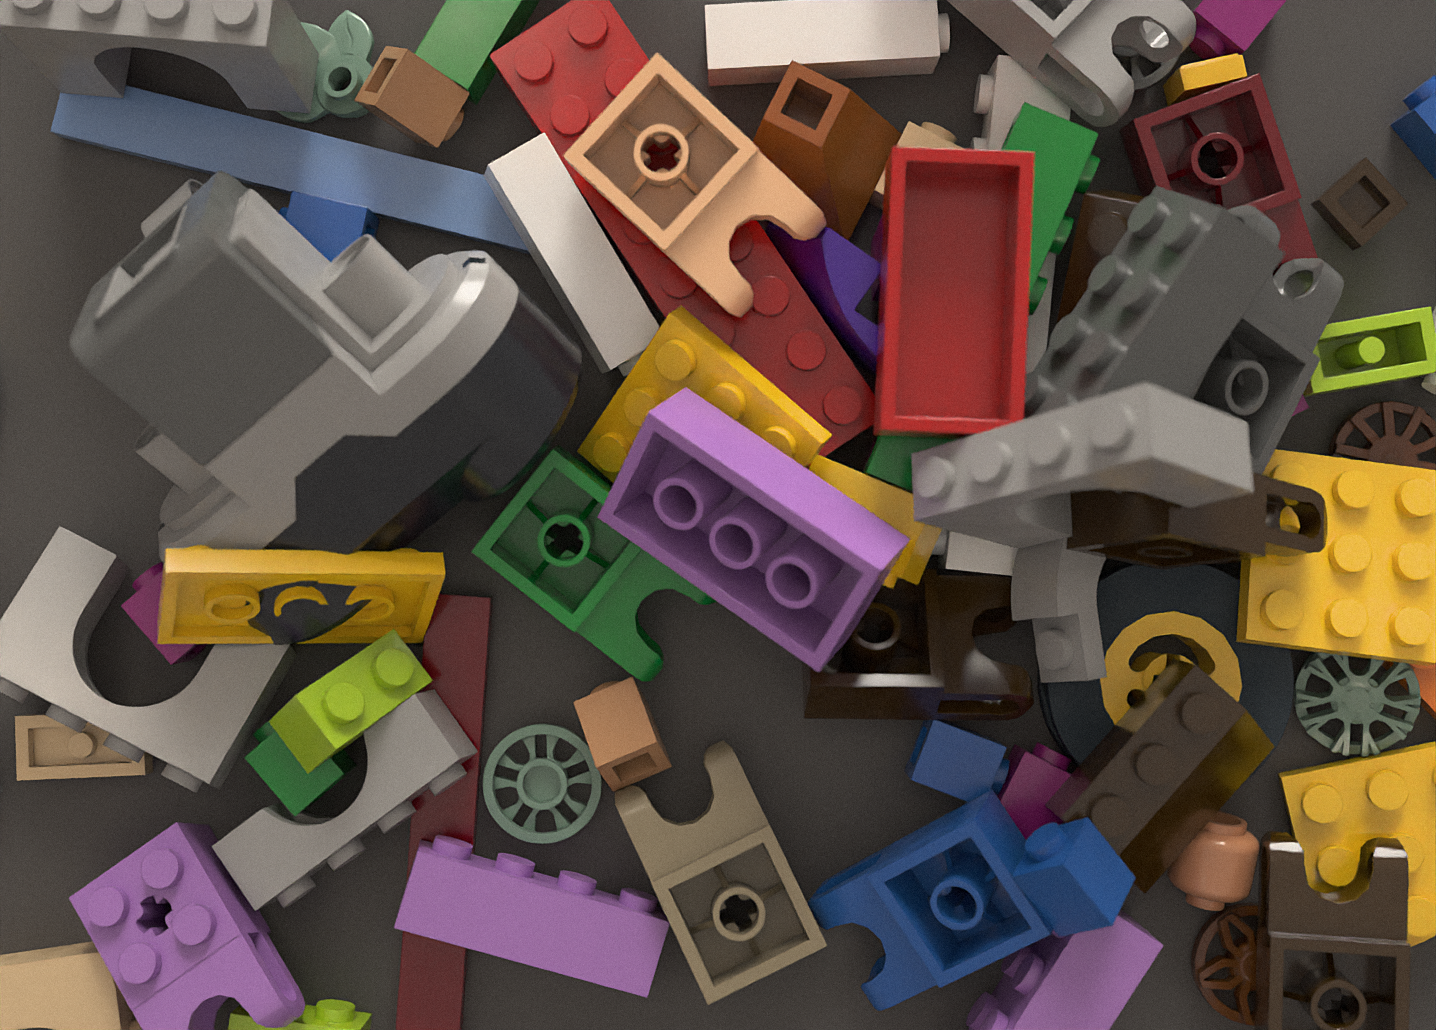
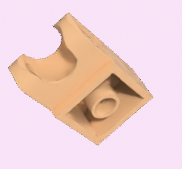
(709, 193)

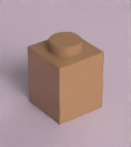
(413, 97)
(622, 733)

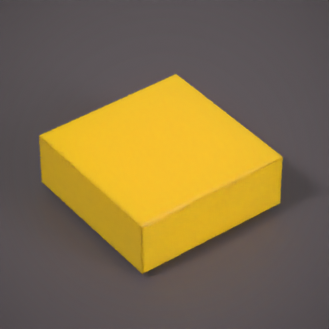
(1203, 77)

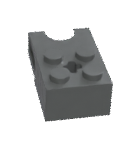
(1271, 348)

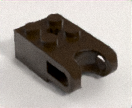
(1170, 535)
(919, 656)
(1332, 940)

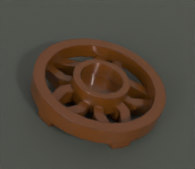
(1238, 961)

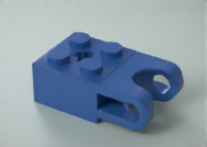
(937, 901)

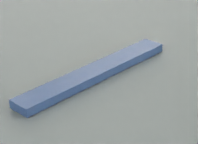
(289, 161)

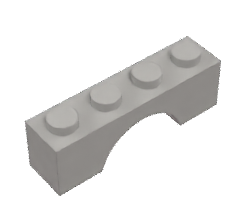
(407, 753)

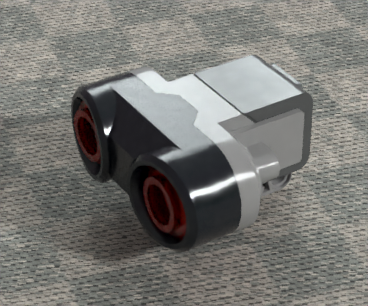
(315, 391)

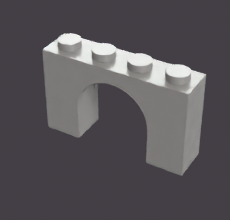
(89, 44)
(1019, 477)
(46, 654)

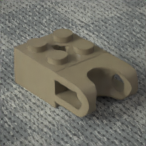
(715, 857)

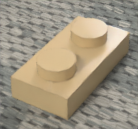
(57, 752)

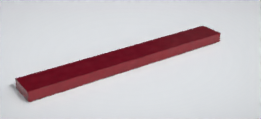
(457, 661)

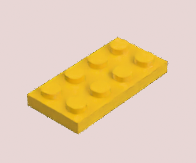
(208, 591)

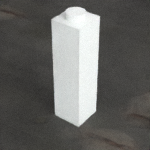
(828, 36)
(573, 254)

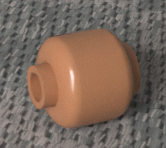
(1217, 864)

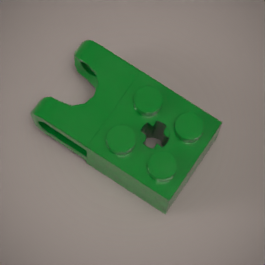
(588, 587)

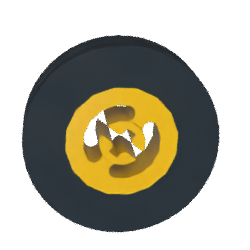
(1183, 602)

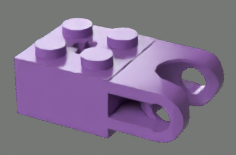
(188, 960)

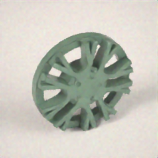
(1356, 699)
(541, 783)

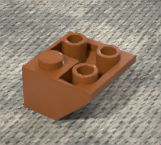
(826, 144)

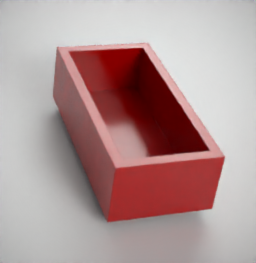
(953, 291)

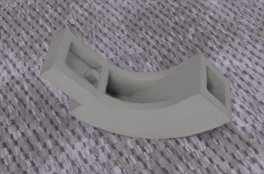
(1060, 597)

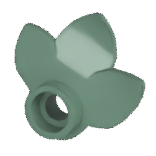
(342, 55)

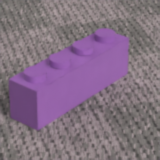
(533, 916)

